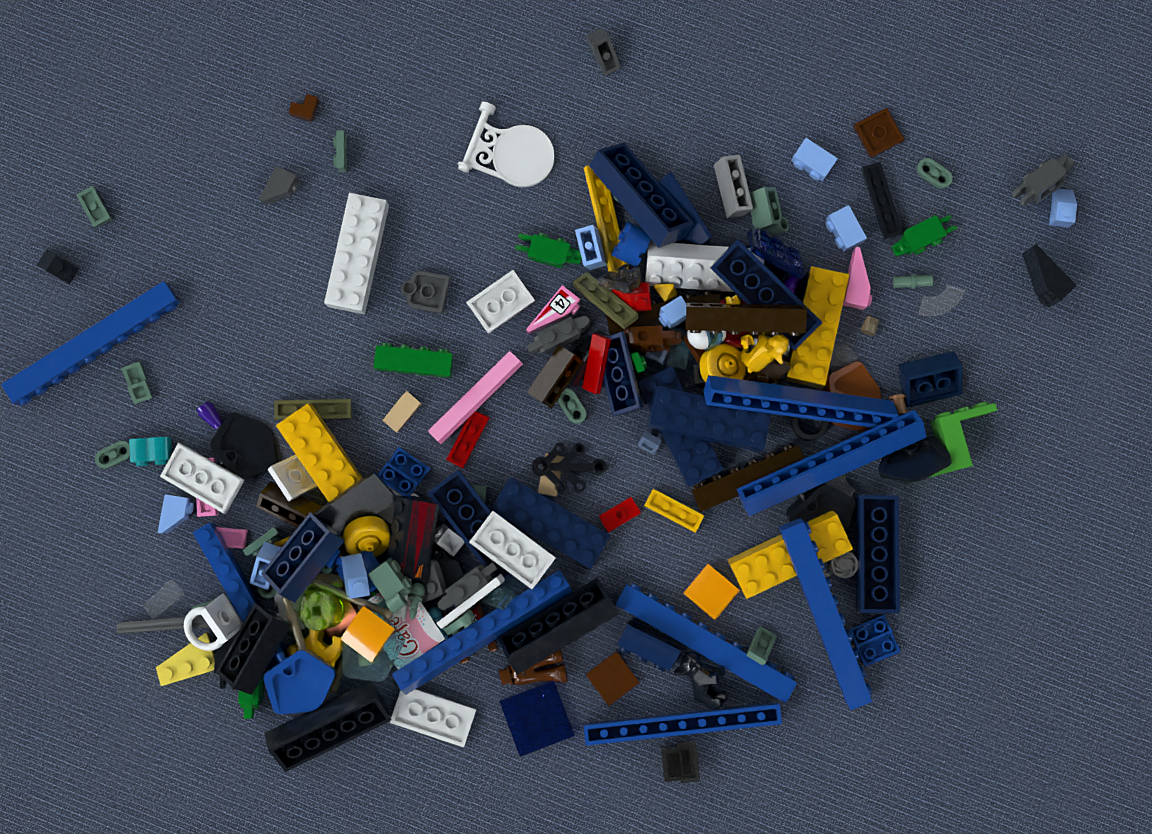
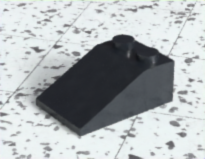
(1046, 277)

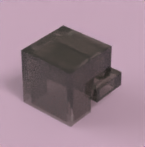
(680, 762)

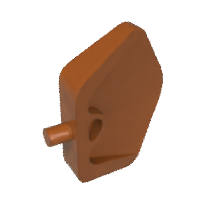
(855, 381)

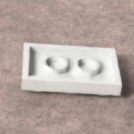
(500, 301)

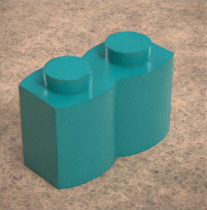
(150, 450)

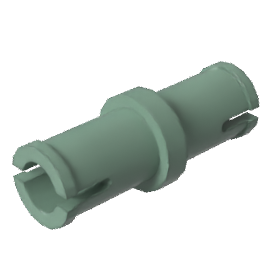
(912, 281)

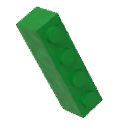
(413, 361)

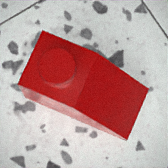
(638, 299)

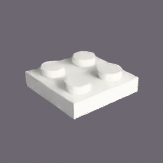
(292, 477)

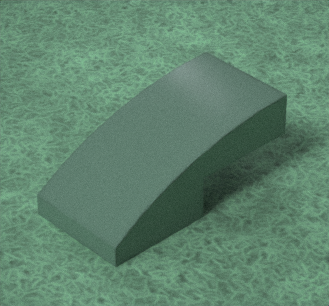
(137, 382)

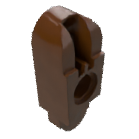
(651, 338)

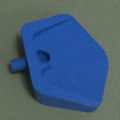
(299, 682)

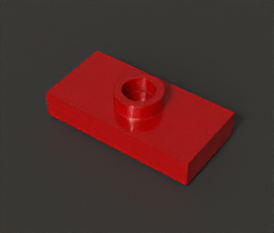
(619, 514)

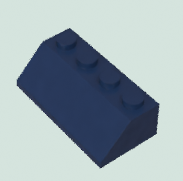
(698, 233)
(620, 378)
(302, 557)

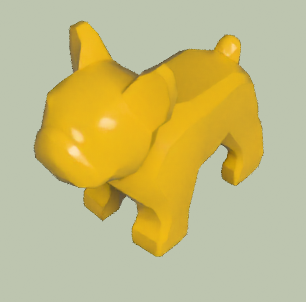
(765, 351)
(315, 643)

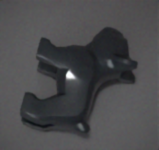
(702, 678)

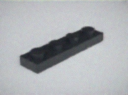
(882, 200)

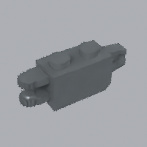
(1044, 180)
(559, 334)
(467, 586)

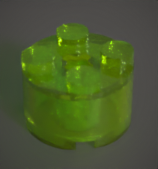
(321, 610)

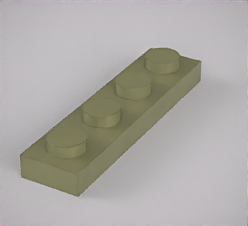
(605, 300)
(326, 408)

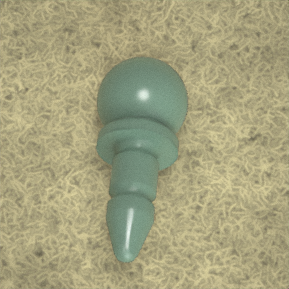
(416, 597)

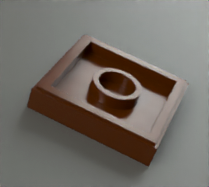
(878, 133)
(612, 678)

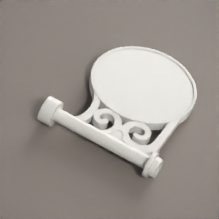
(519, 155)

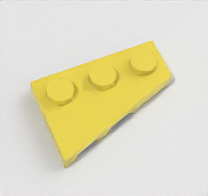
(187, 663)

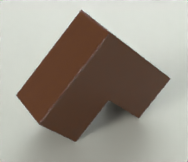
(307, 110)

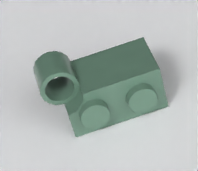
(767, 211)
(391, 584)

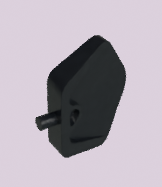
(244, 446)
(915, 461)
(821, 501)

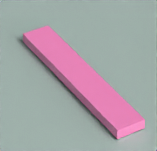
(475, 397)

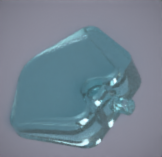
(359, 667)

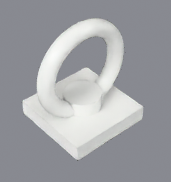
(221, 619)

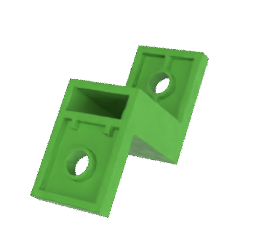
(949, 432)

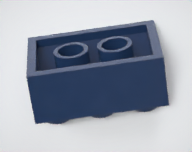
(931, 378)
(648, 648)

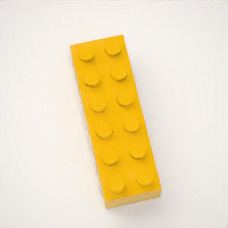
(825, 298)
(319, 451)
(770, 561)

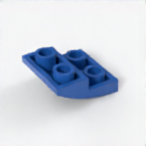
(403, 472)
(874, 641)

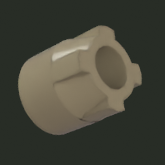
(870, 326)

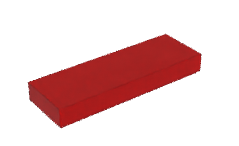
(596, 363)
(467, 439)

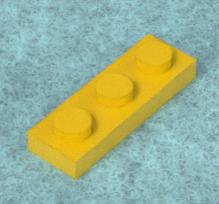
(674, 510)

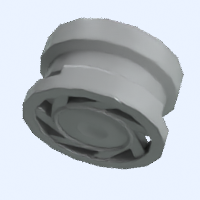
(844, 565)

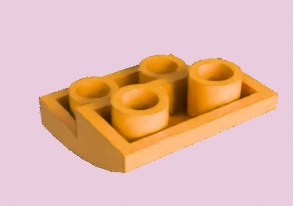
(711, 591)
(367, 634)

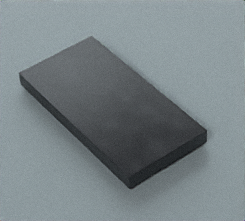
(362, 499)

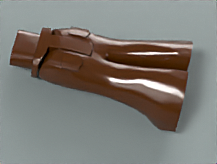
(556, 673)

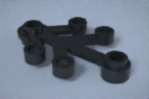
(566, 467)

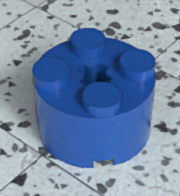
(631, 244)

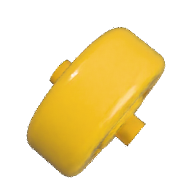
(722, 362)
(366, 534)

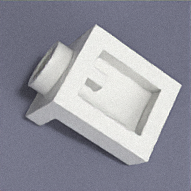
(448, 539)

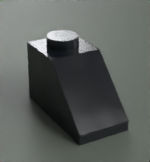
(58, 266)

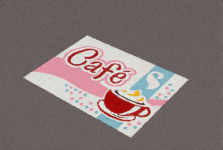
(419, 634)

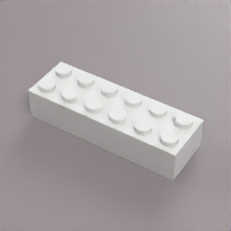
(356, 253)
(685, 266)

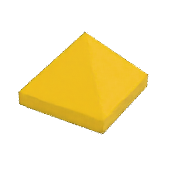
(665, 291)

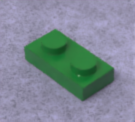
(638, 363)

